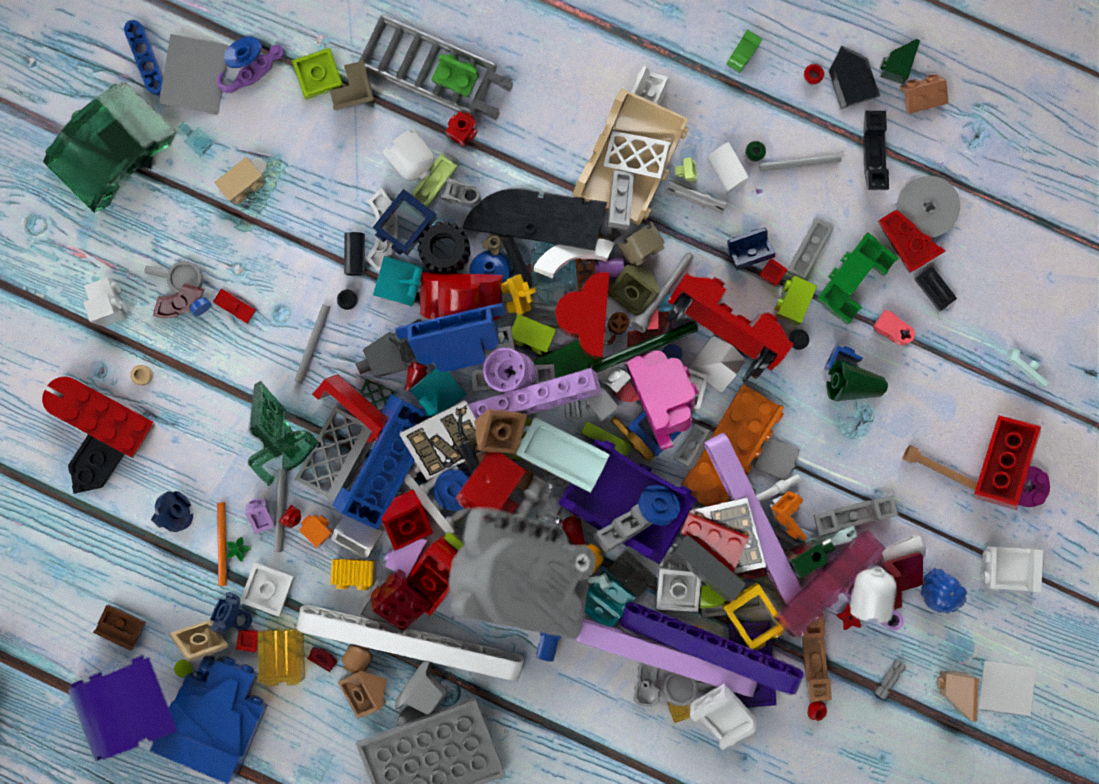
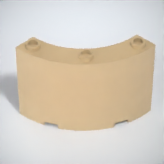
(637, 117)

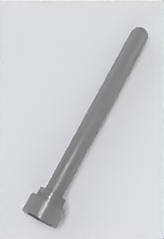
(642, 321)

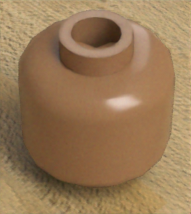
(357, 658)

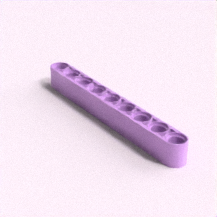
(739, 487)
(661, 656)

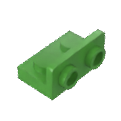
(455, 75)

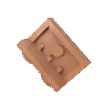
(925, 93)

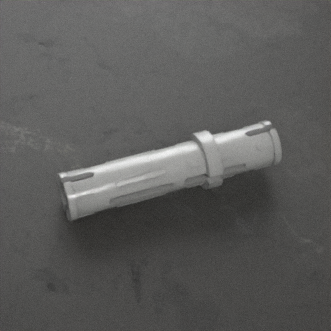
(695, 196)

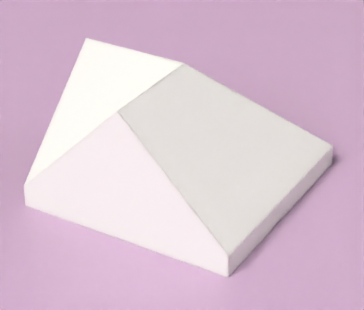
(718, 361)

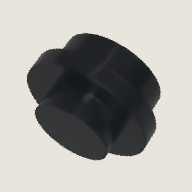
(347, 299)
(799, 339)

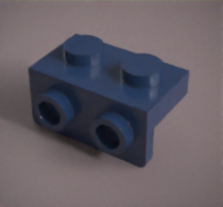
(750, 248)

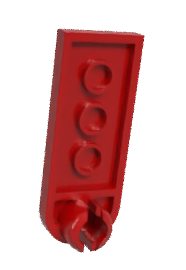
(97, 415)

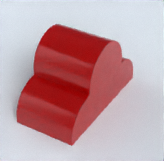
(455, 293)
(584, 314)
(432, 573)

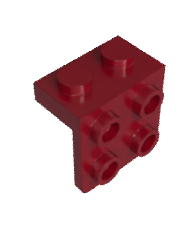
(906, 572)
(398, 601)

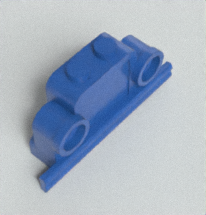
(454, 339)

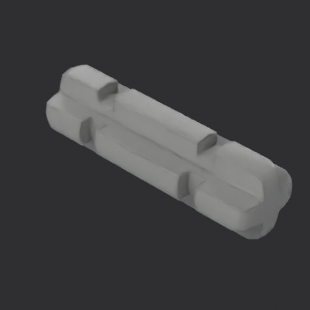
(890, 679)

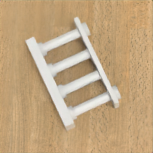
(433, 507)

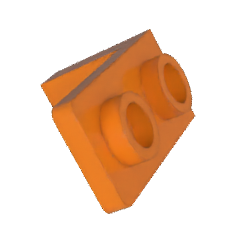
(784, 508)

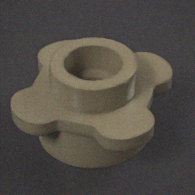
(493, 248)

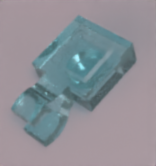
(196, 139)

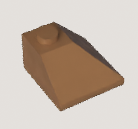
(961, 692)

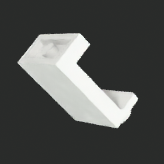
(1012, 568)
(724, 716)

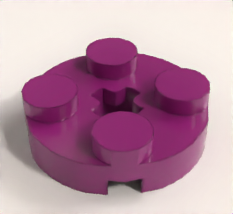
(1040, 489)

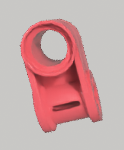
(891, 327)

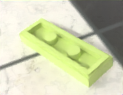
(433, 184)

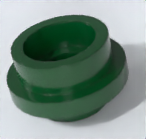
(752, 156)

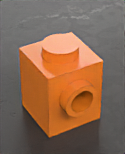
(316, 529)

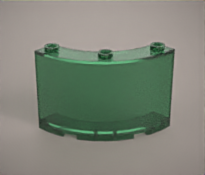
(106, 144)

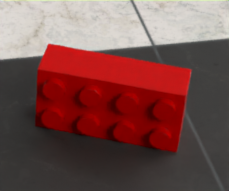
(1007, 462)

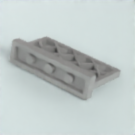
(352, 462)

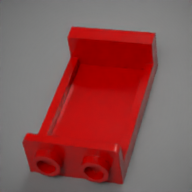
(354, 403)

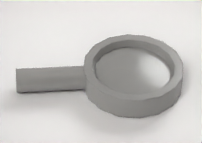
(178, 274)
(682, 690)

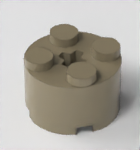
(641, 244)

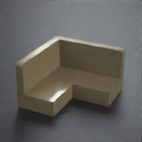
(357, 92)

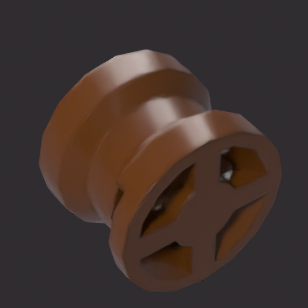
(621, 321)

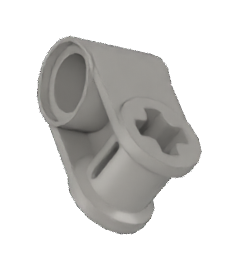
(457, 192)

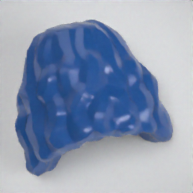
(938, 590)

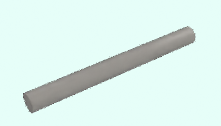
(800, 162)
(312, 343)
(280, 506)

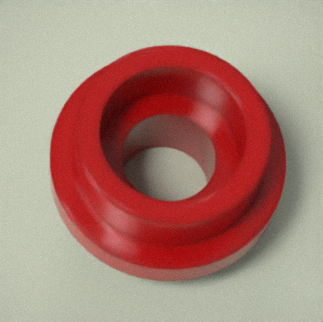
(816, 69)
(817, 710)

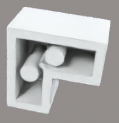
(104, 302)

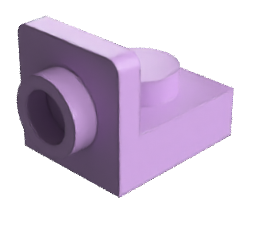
(259, 515)

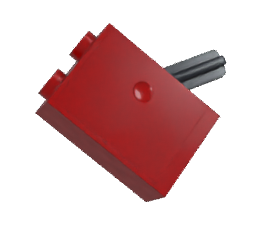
(490, 479)

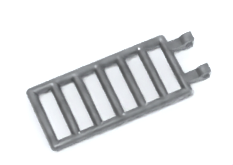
(477, 105)

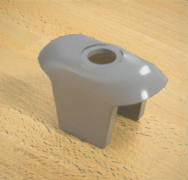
(422, 690)

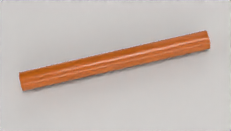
(221, 530)

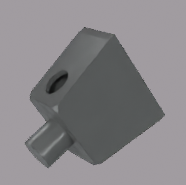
(382, 358)

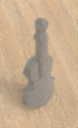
(646, 692)

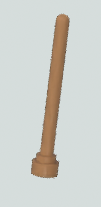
(913, 455)

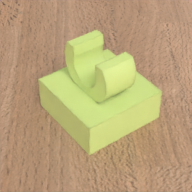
(688, 171)

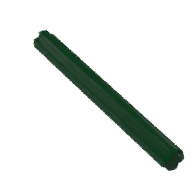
(643, 347)

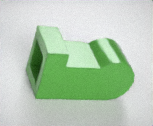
(744, 51)

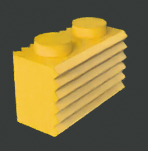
(353, 573)

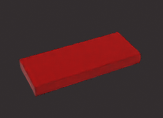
(234, 306)

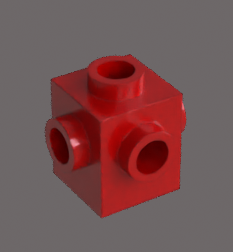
(462, 128)

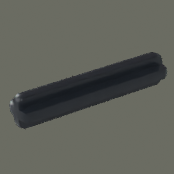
(516, 259)

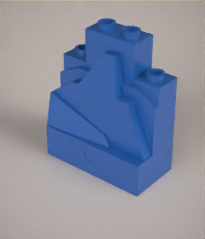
(214, 720)

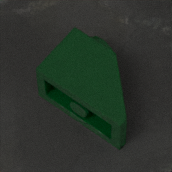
(899, 62)

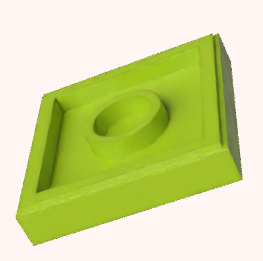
(317, 73)

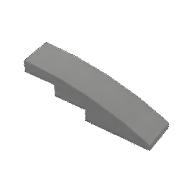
(622, 529)

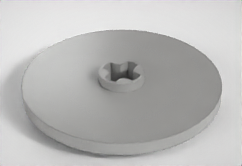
(943, 199)

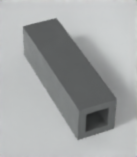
(707, 568)

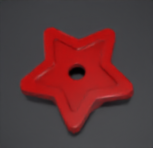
(844, 616)

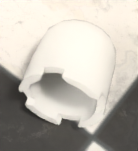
(410, 156)
(873, 595)

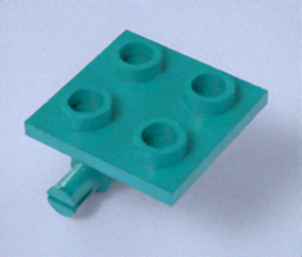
(398, 281)
(437, 392)

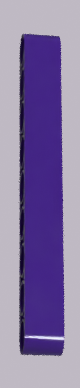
(712, 648)

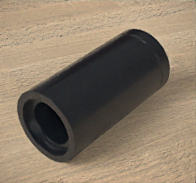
(354, 254)

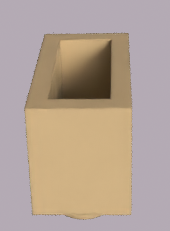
(240, 181)

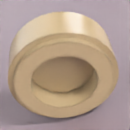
(141, 375)

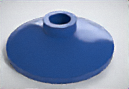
(242, 52)
(499, 262)

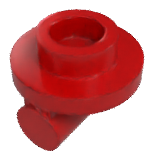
(291, 517)

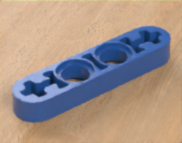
(143, 58)

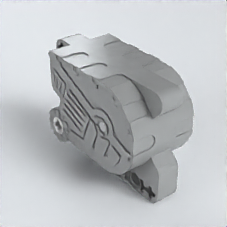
(520, 574)

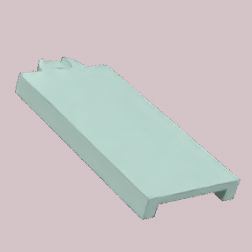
(562, 454)

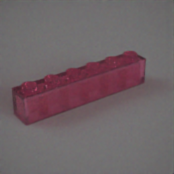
(829, 583)

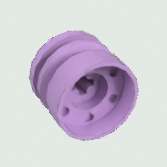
(500, 365)

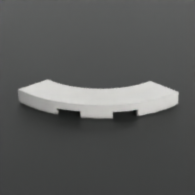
(379, 203)
(560, 255)

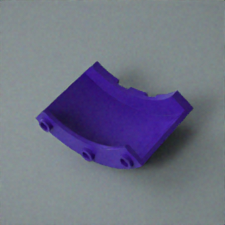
(618, 493)
(122, 709)

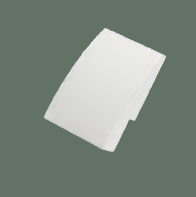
(676, 586)

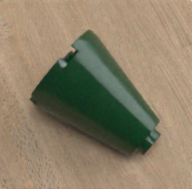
(853, 382)

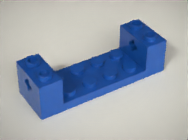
(384, 467)

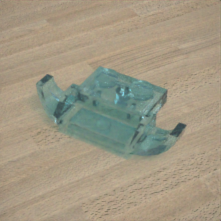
(546, 286)

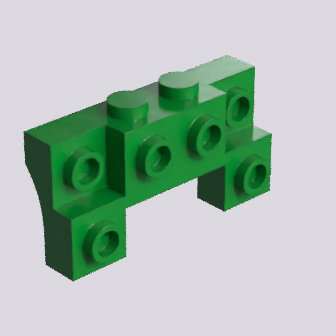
(855, 266)

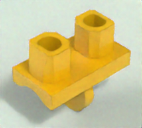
(520, 294)

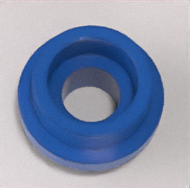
(206, 665)

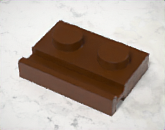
(119, 627)

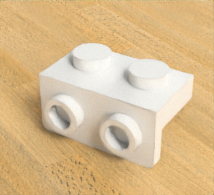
(651, 85)

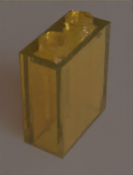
(281, 656)

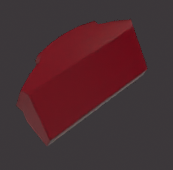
(322, 658)

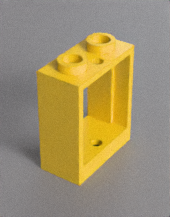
(743, 597)

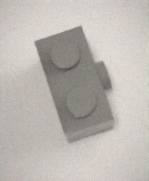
(601, 405)

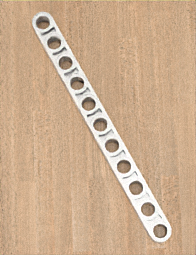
(410, 643)

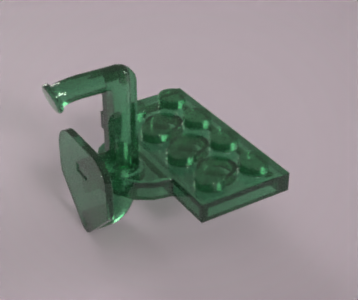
(270, 427)

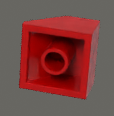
(405, 520)

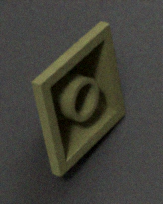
(634, 289)

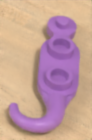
(253, 72)

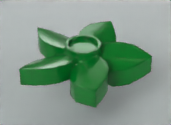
(237, 549)

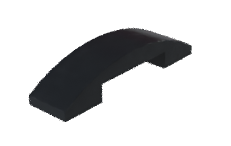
(874, 150)

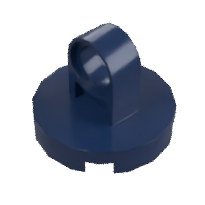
(172, 511)
(226, 614)

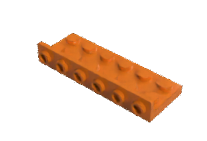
(746, 426)

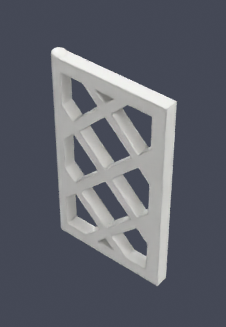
(631, 138)

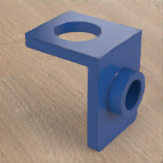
(845, 351)

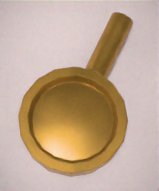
(633, 439)

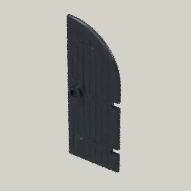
(547, 219)

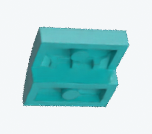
(608, 603)

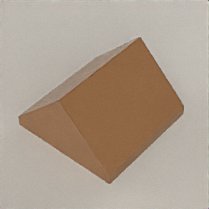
(499, 430)

